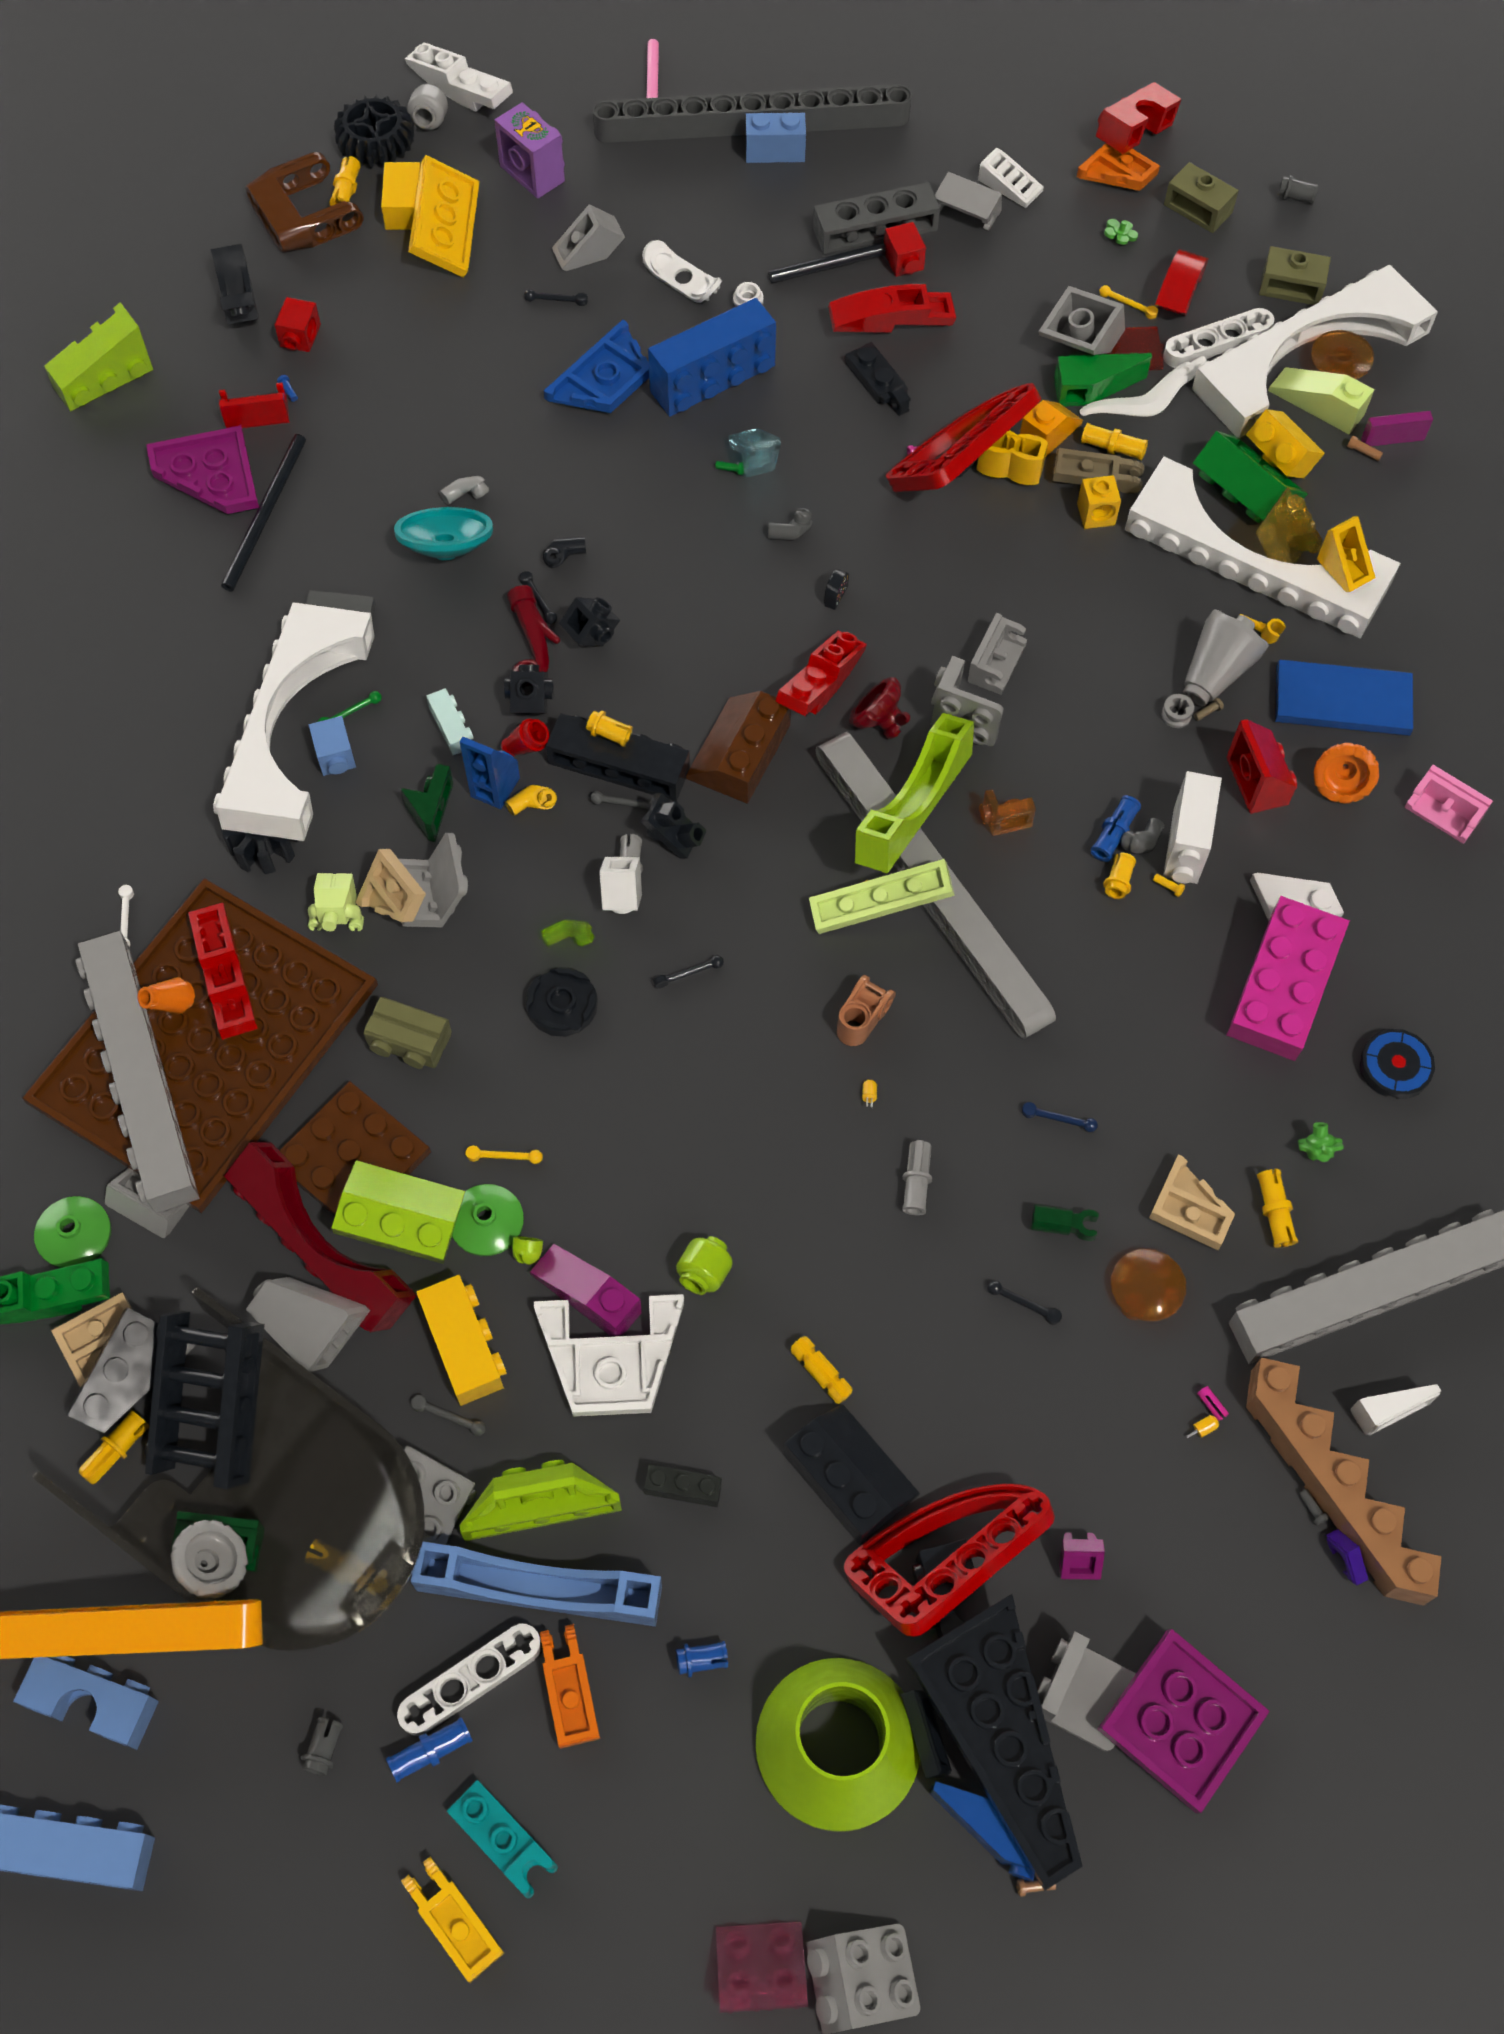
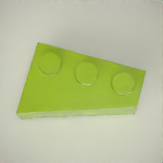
(100, 361)

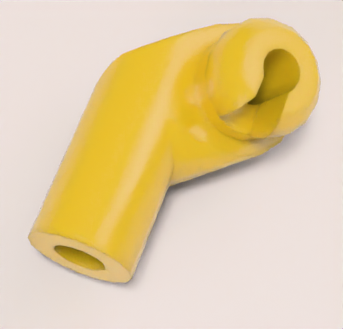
(533, 797)

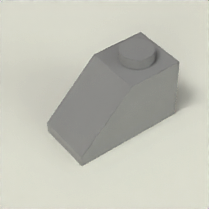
(588, 239)

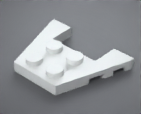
(610, 1372)

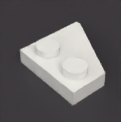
(1309, 892)

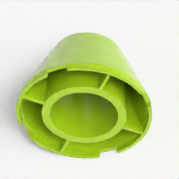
(803, 1788)

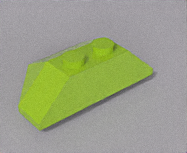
(537, 1499)

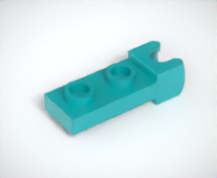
(500, 1836)

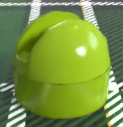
(527, 1249)

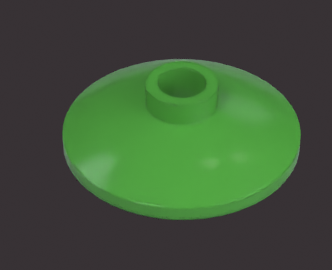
(490, 1235)
(80, 1245)

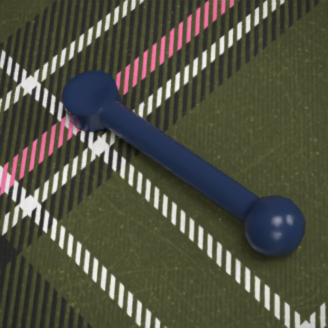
(1029, 1110)

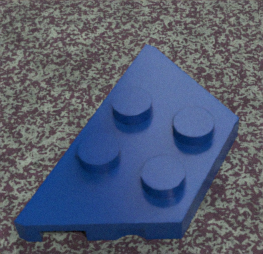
(603, 374)

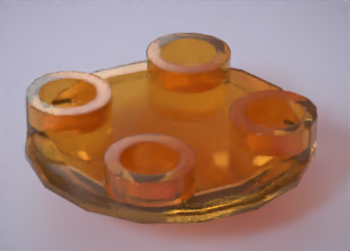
(1148, 1285)

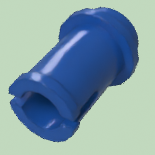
(701, 1658)

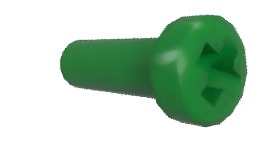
(730, 467)

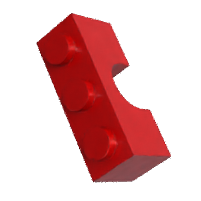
(1126, 120)

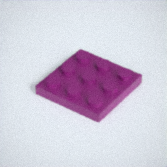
(1183, 1721)

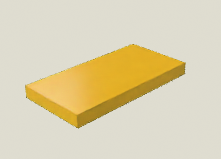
(444, 216)

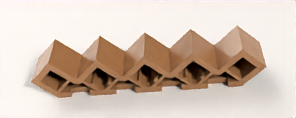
(1340, 1484)

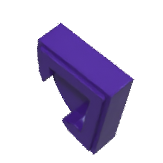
(1351, 1555)

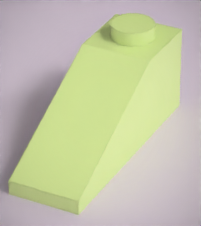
(1325, 395)

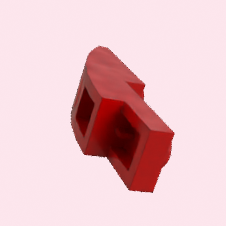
(890, 306)
(823, 675)

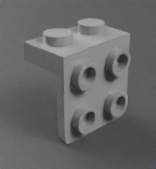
(956, 702)
(441, 881)
(1082, 1690)
(862, 1978)

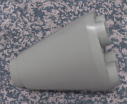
(1222, 655)

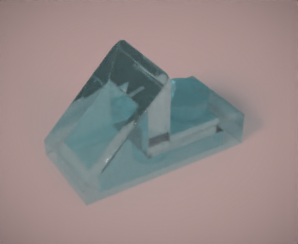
(758, 450)

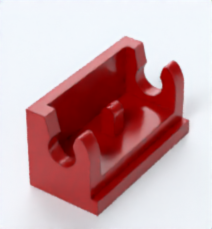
(255, 410)

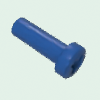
(288, 389)

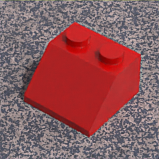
(1260, 768)

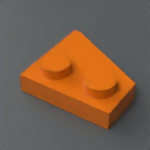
(1117, 169)

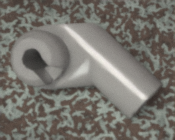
(462, 486)

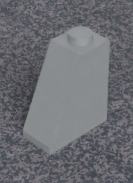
(306, 1319)

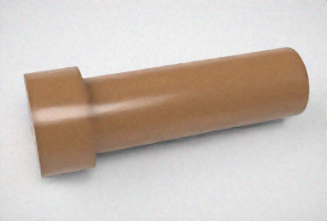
(1364, 448)

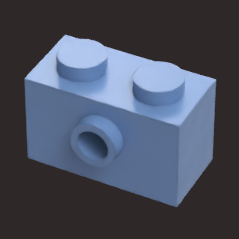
(775, 137)

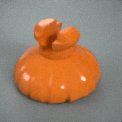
(1346, 782)

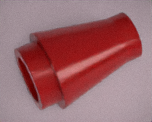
(526, 738)

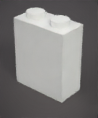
(1192, 827)

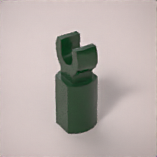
(1063, 1221)

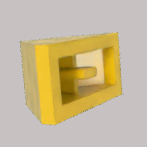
(1346, 555)

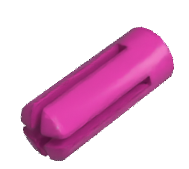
(1203, 1394)

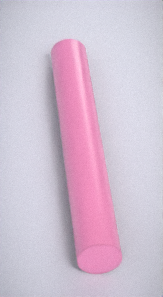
(652, 68)

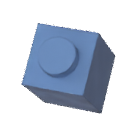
(332, 746)

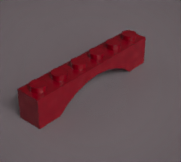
(271, 1188)

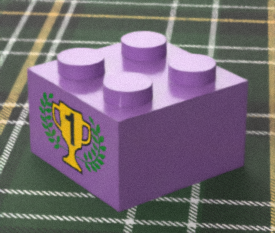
(530, 150)

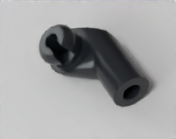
(561, 548)

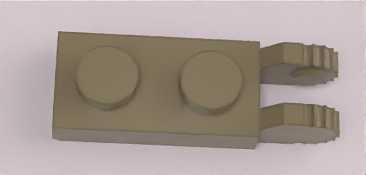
(1075, 465)

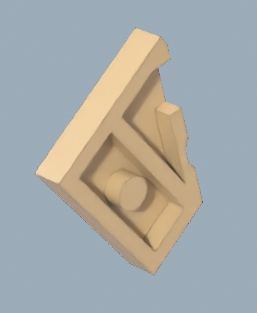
(1192, 1207)

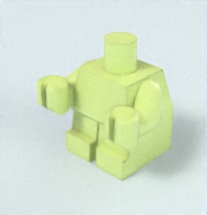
(334, 903)

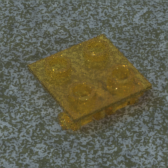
(1289, 530)

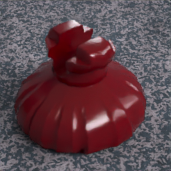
(881, 709)

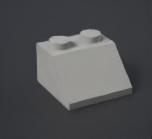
(1085, 322)

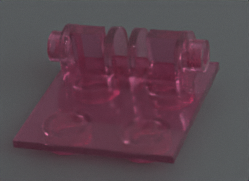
(761, 1967)

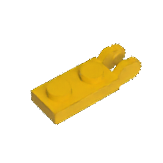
(455, 1923)

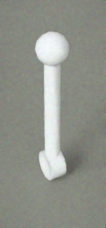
(126, 893)

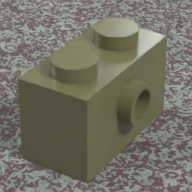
(1201, 197)
(1294, 275)

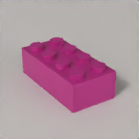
(1288, 978)

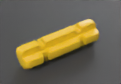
(821, 1369)

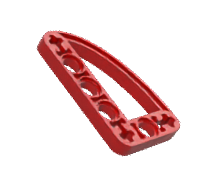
(971, 437)
(1017, 1502)

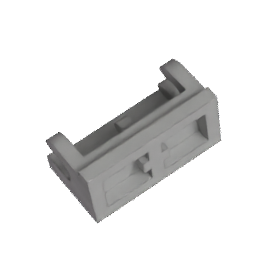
(970, 198)
(997, 655)

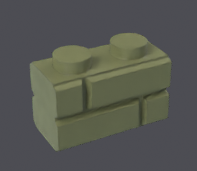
(407, 1033)

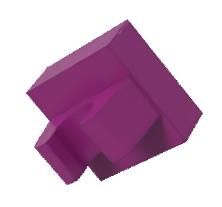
(1081, 1557)

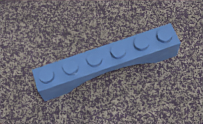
(493, 1579)

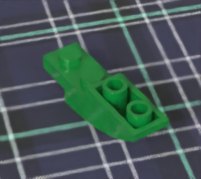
(53, 1292)

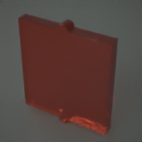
(1141, 341)

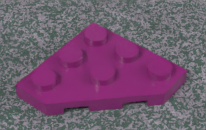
(207, 467)

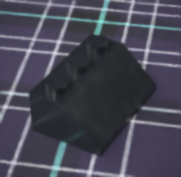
(849, 1472)

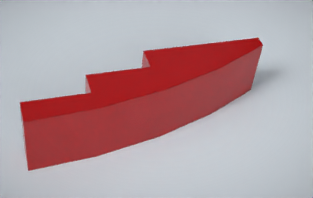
(222, 971)

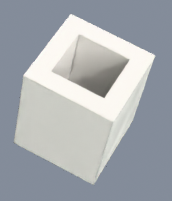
(621, 884)

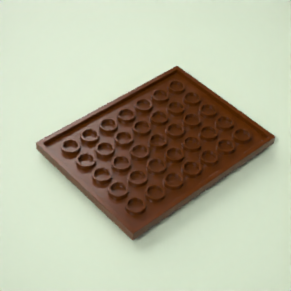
(219, 1087)

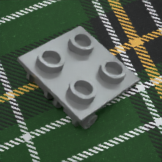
(443, 1496)

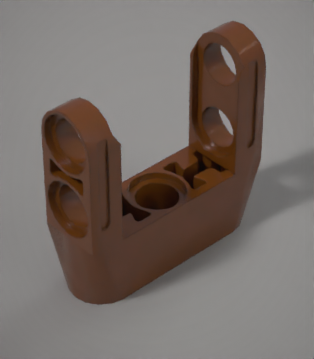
(279, 216)

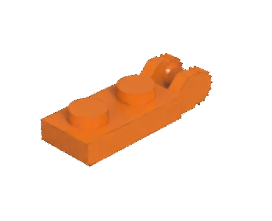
(569, 1692)

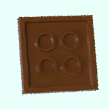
(347, 1131)

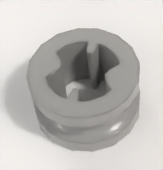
(1181, 702)

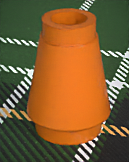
(168, 996)

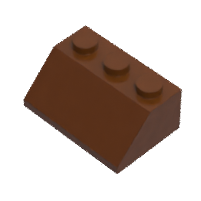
(741, 745)

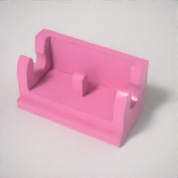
(1448, 804)

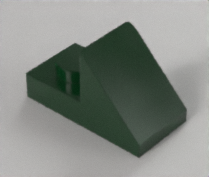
(429, 806)

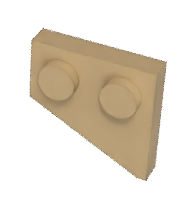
(391, 888)
(86, 1335)

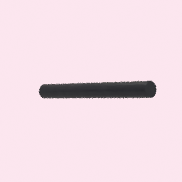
(827, 263)

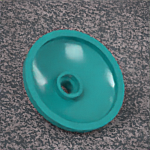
(443, 531)

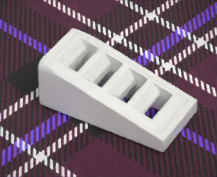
(1001, 164)
(1383, 1410)

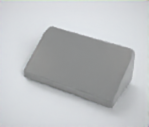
(124, 1199)

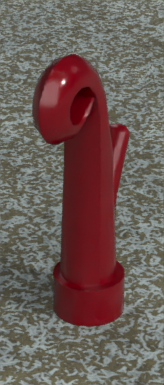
(524, 605)

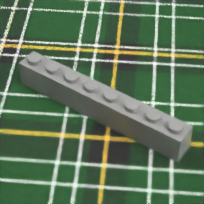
(137, 1072)
(1370, 1287)

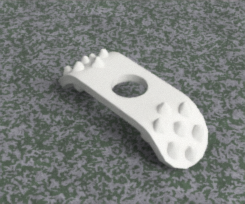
(666, 265)

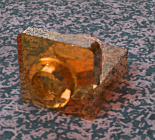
(1006, 817)

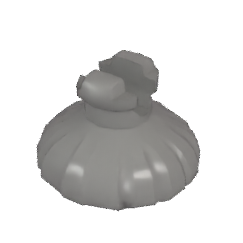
(209, 1559)

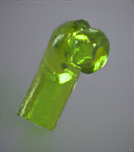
(568, 928)

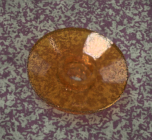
(1342, 353)

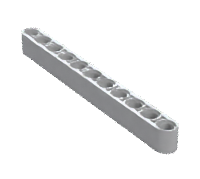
(956, 916)

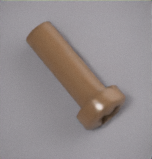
(1030, 1886)

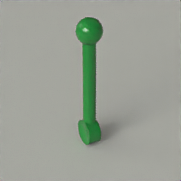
(374, 698)

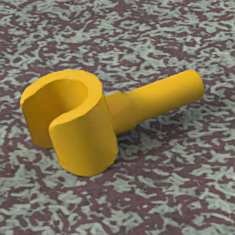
(1269, 631)

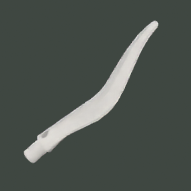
(1152, 402)

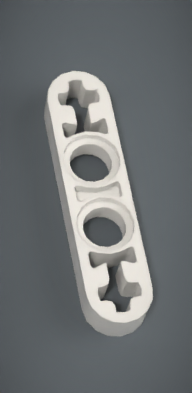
(1215, 332)
(473, 1684)

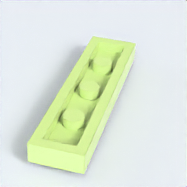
(881, 896)

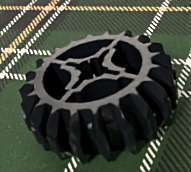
(374, 130)

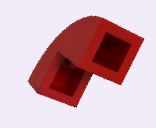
(1181, 282)

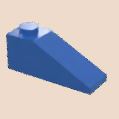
(489, 772)
(984, 1824)

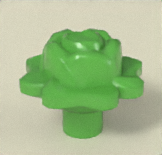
(1320, 1144)

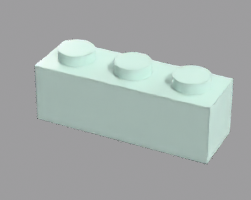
(448, 719)

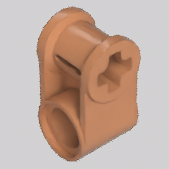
(866, 1006)

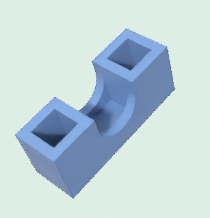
(121, 1710)

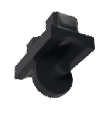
(669, 824)

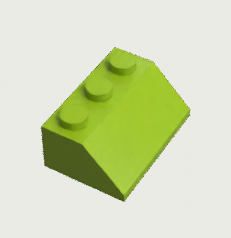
(398, 1212)

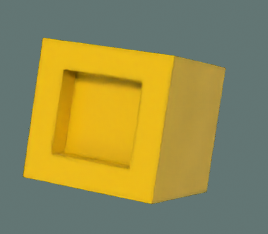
(1099, 502)

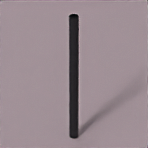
(263, 513)

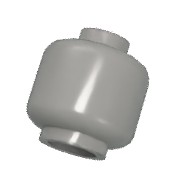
(427, 107)

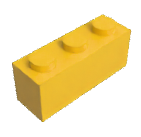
(462, 1339)

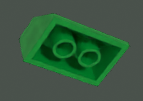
(1243, 475)

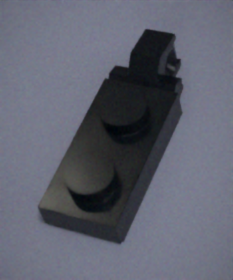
(879, 377)

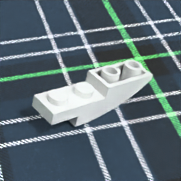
(456, 79)

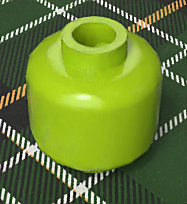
(704, 1265)

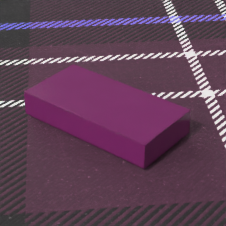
(1397, 428)

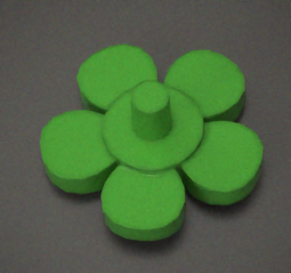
(1122, 232)

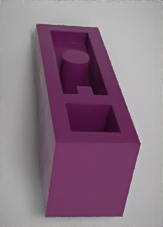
(588, 1290)

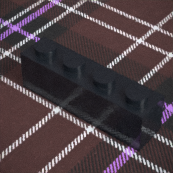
(638, 765)

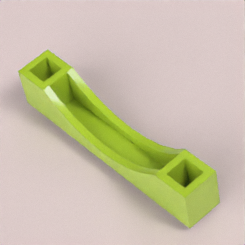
(890, 829)

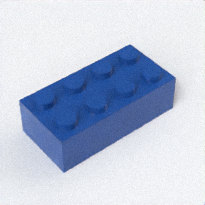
(712, 357)

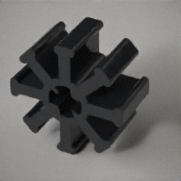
(249, 847)

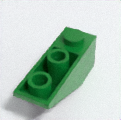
(1095, 377)

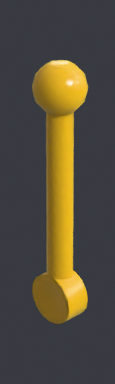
(1150, 311)
(474, 1154)

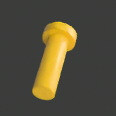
(1178, 889)

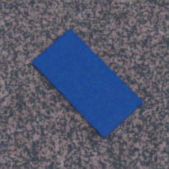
(1344, 697)

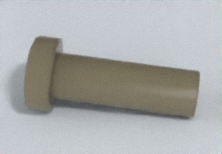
(1216, 705)

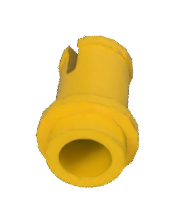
(608, 728)
(1117, 883)

